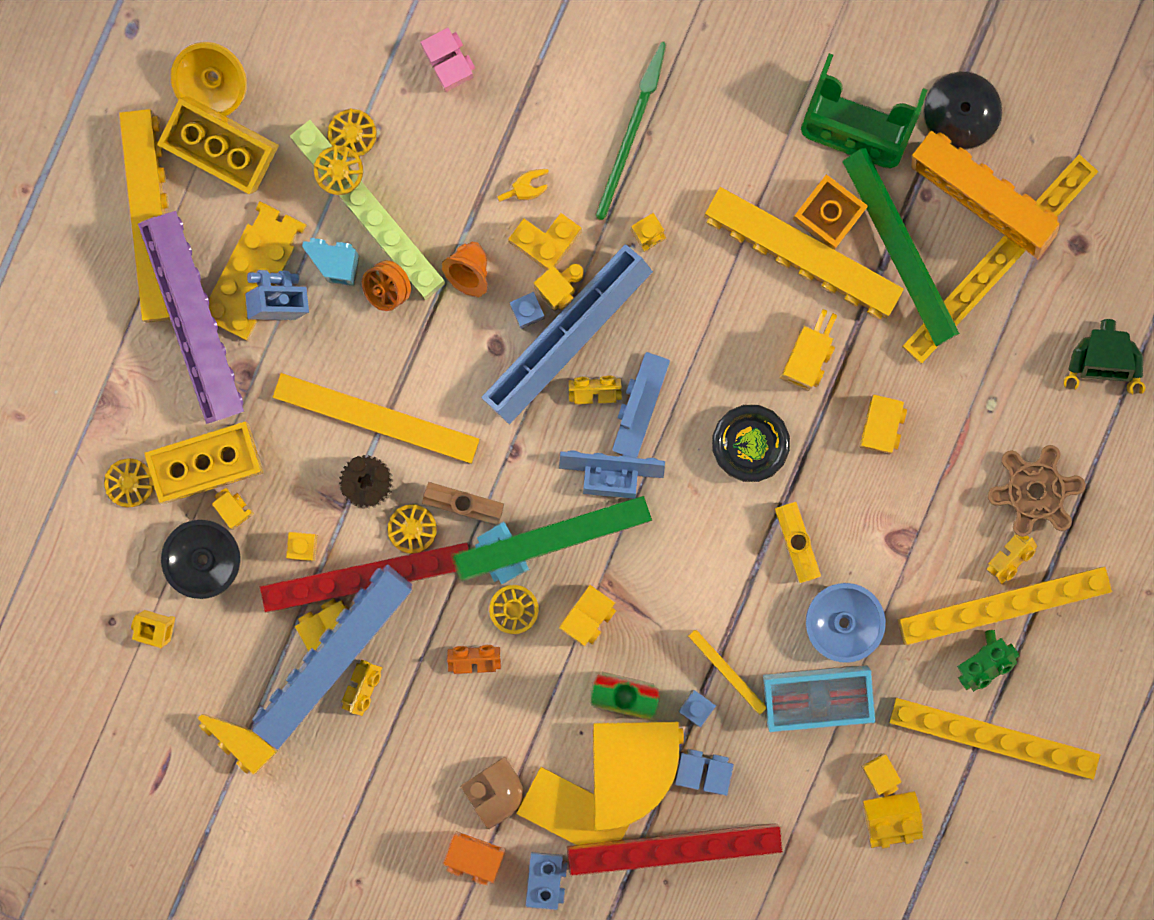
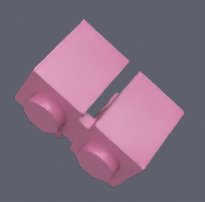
(454, 70)

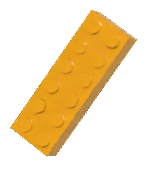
(985, 194)

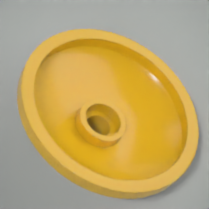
(193, 77)

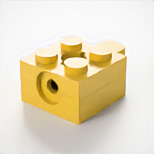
(809, 354)

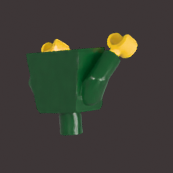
(1107, 356)

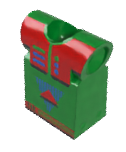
(625, 695)

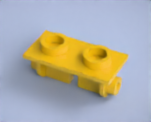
(604, 387)
(1005, 566)
(358, 699)

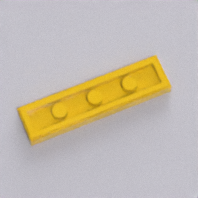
(727, 671)

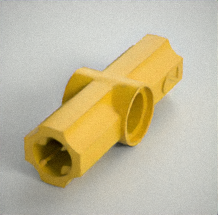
(804, 559)

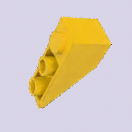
(240, 741)

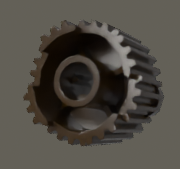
(359, 468)

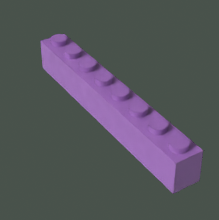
(191, 317)

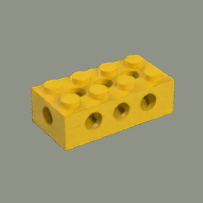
(189, 451)

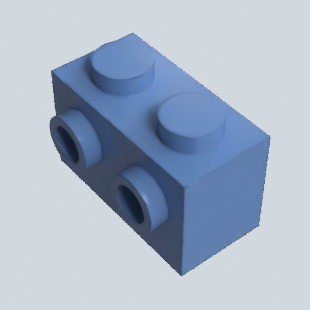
(544, 881)

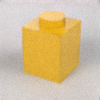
(301, 546)
(882, 775)

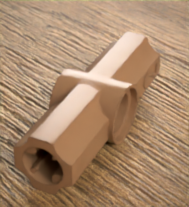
(480, 508)

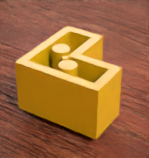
(548, 247)
(587, 616)

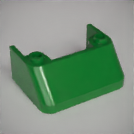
(853, 126)

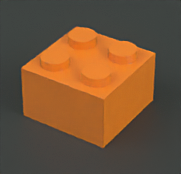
(474, 858)

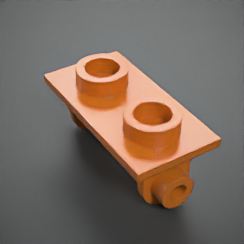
(461, 659)

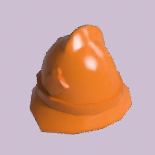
(467, 269)

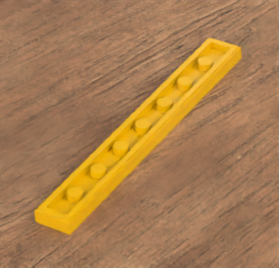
(376, 418)

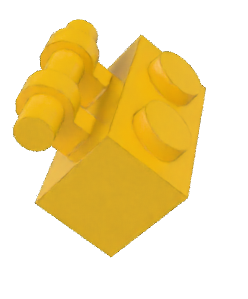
(556, 287)
(893, 819)

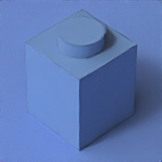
(527, 310)
(697, 708)

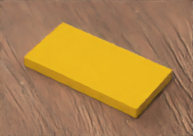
(564, 810)

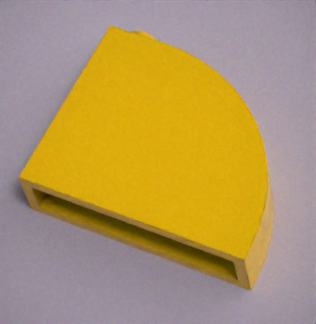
(632, 769)

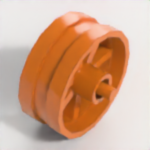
(391, 280)

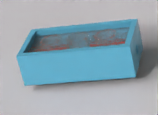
(819, 698)

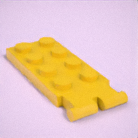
(260, 247)

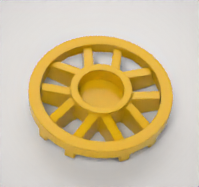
(352, 132)
(338, 170)
(128, 483)
(412, 528)
(513, 609)

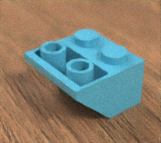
(335, 262)

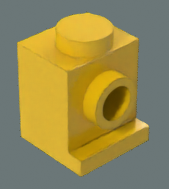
(648, 232)
(231, 508)
(146, 634)

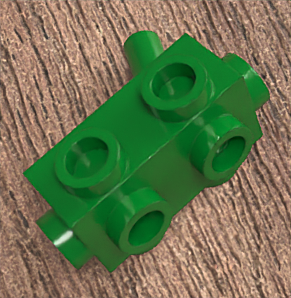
(991, 661)

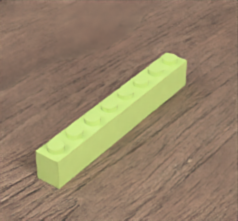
(373, 216)

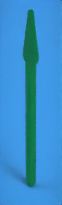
(648, 86)

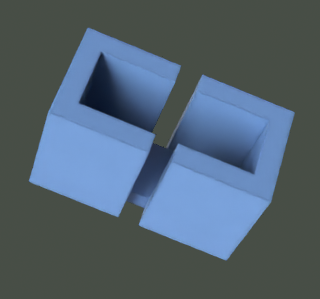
(717, 774)

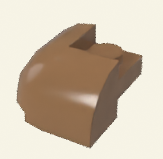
(495, 792)

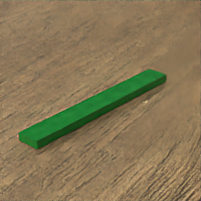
(900, 247)
(551, 538)

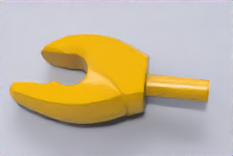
(523, 188)

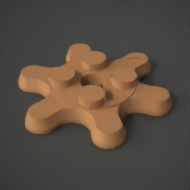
(1040, 473)

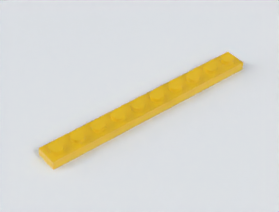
(1002, 256)

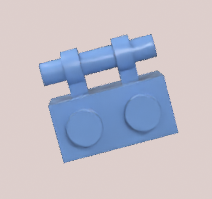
(276, 302)

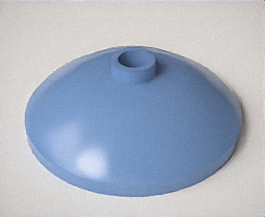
(864, 617)

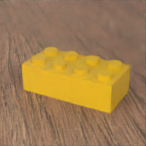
(217, 144)

